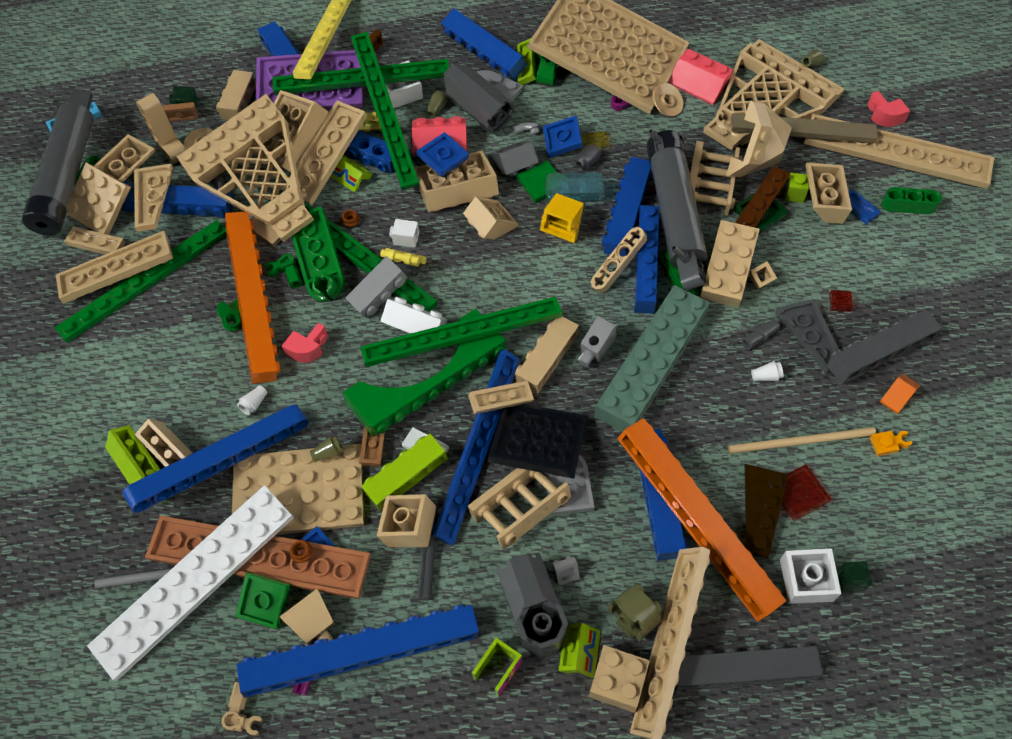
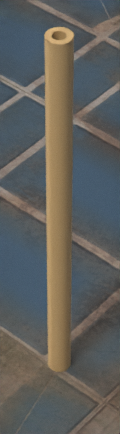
(785, 442)

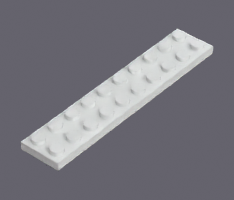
(189, 583)

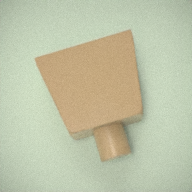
(310, 618)

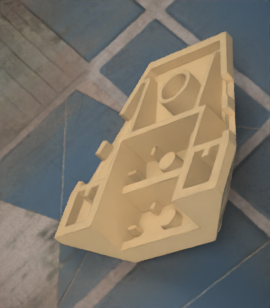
(766, 142)

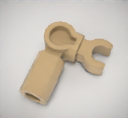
(233, 719)

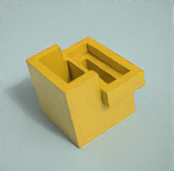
(562, 217)

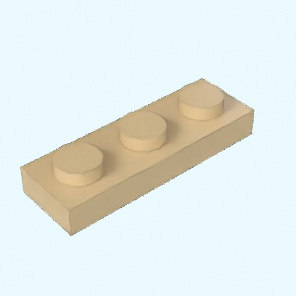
(93, 241)
(500, 397)

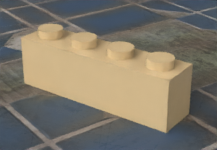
(547, 354)

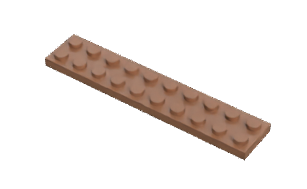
(328, 570)

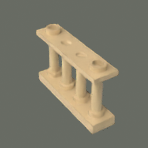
(698, 168)
(506, 488)

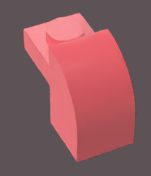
(887, 113)
(303, 348)

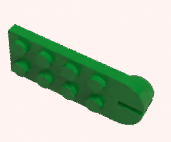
(319, 258)

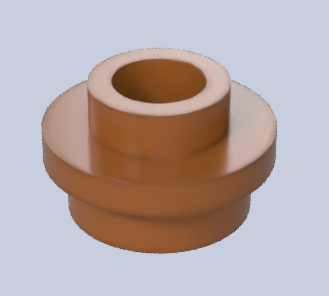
(350, 214)
(298, 545)

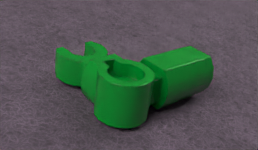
(289, 266)

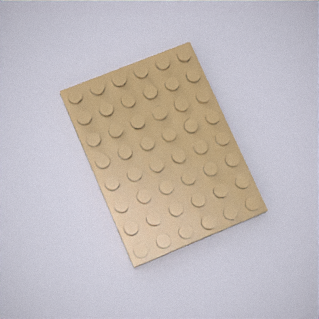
(609, 48)

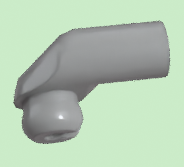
(532, 126)

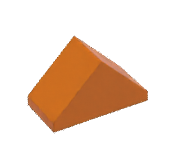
(899, 393)

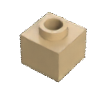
(766, 271)

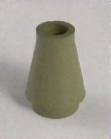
(814, 58)
(437, 103)
(329, 448)

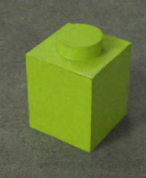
(796, 187)

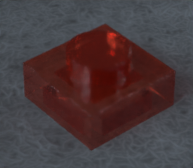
(840, 300)

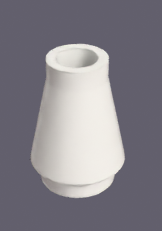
(768, 372)
(251, 401)

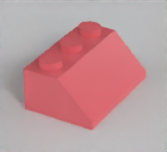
(700, 76)
(428, 129)

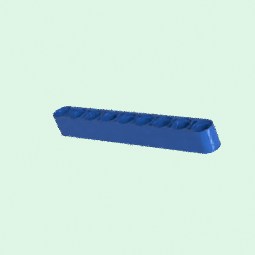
(214, 458)

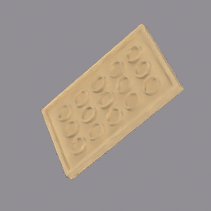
(314, 492)

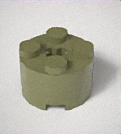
(636, 612)

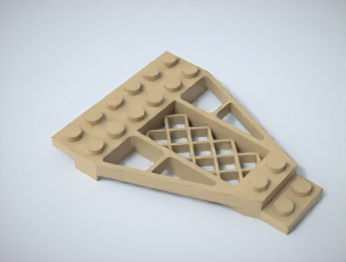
(783, 73)
(241, 138)

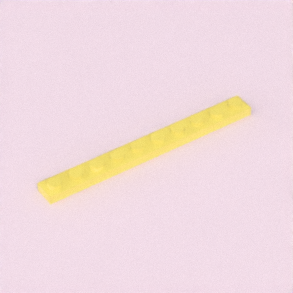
(320, 39)

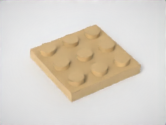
(97, 199)

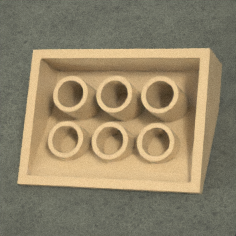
(304, 121)
(459, 185)

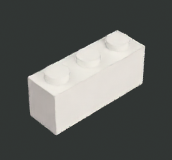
(410, 317)

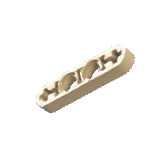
(616, 257)

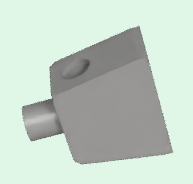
(597, 341)

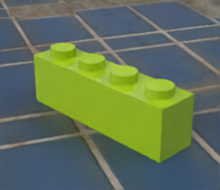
(130, 454)
(405, 471)

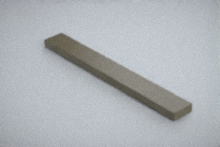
(816, 129)

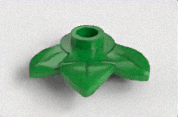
(229, 313)

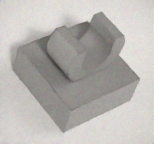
(566, 570)

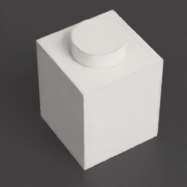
(404, 233)

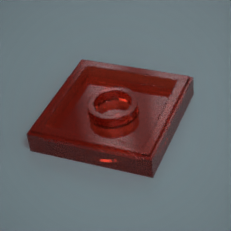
(803, 493)

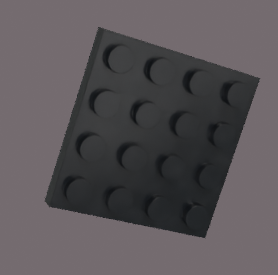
(538, 440)

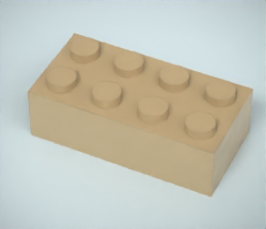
(730, 263)

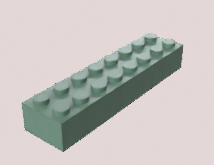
(651, 359)

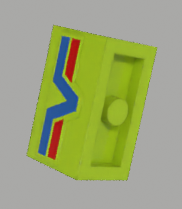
(350, 173)
(580, 650)

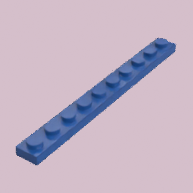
(473, 456)

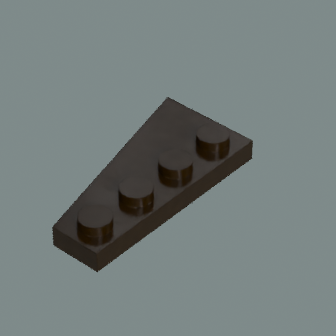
(762, 507)

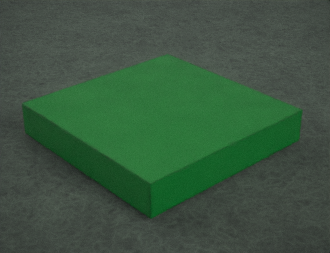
(534, 180)
(262, 600)

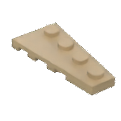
(149, 194)

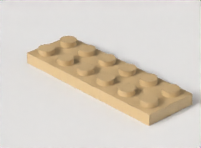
(327, 149)
(113, 267)

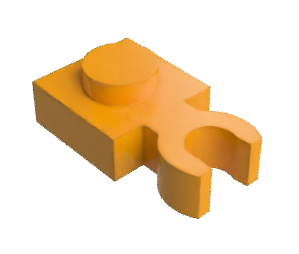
(887, 443)

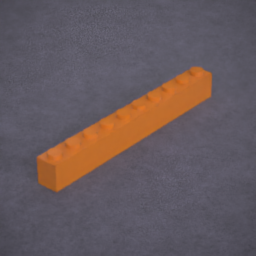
(250, 298)
(701, 520)

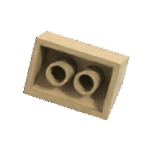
(125, 157)
(829, 192)

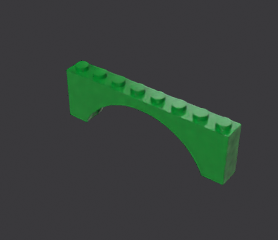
(382, 406)

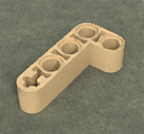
(160, 127)

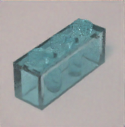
(577, 186)

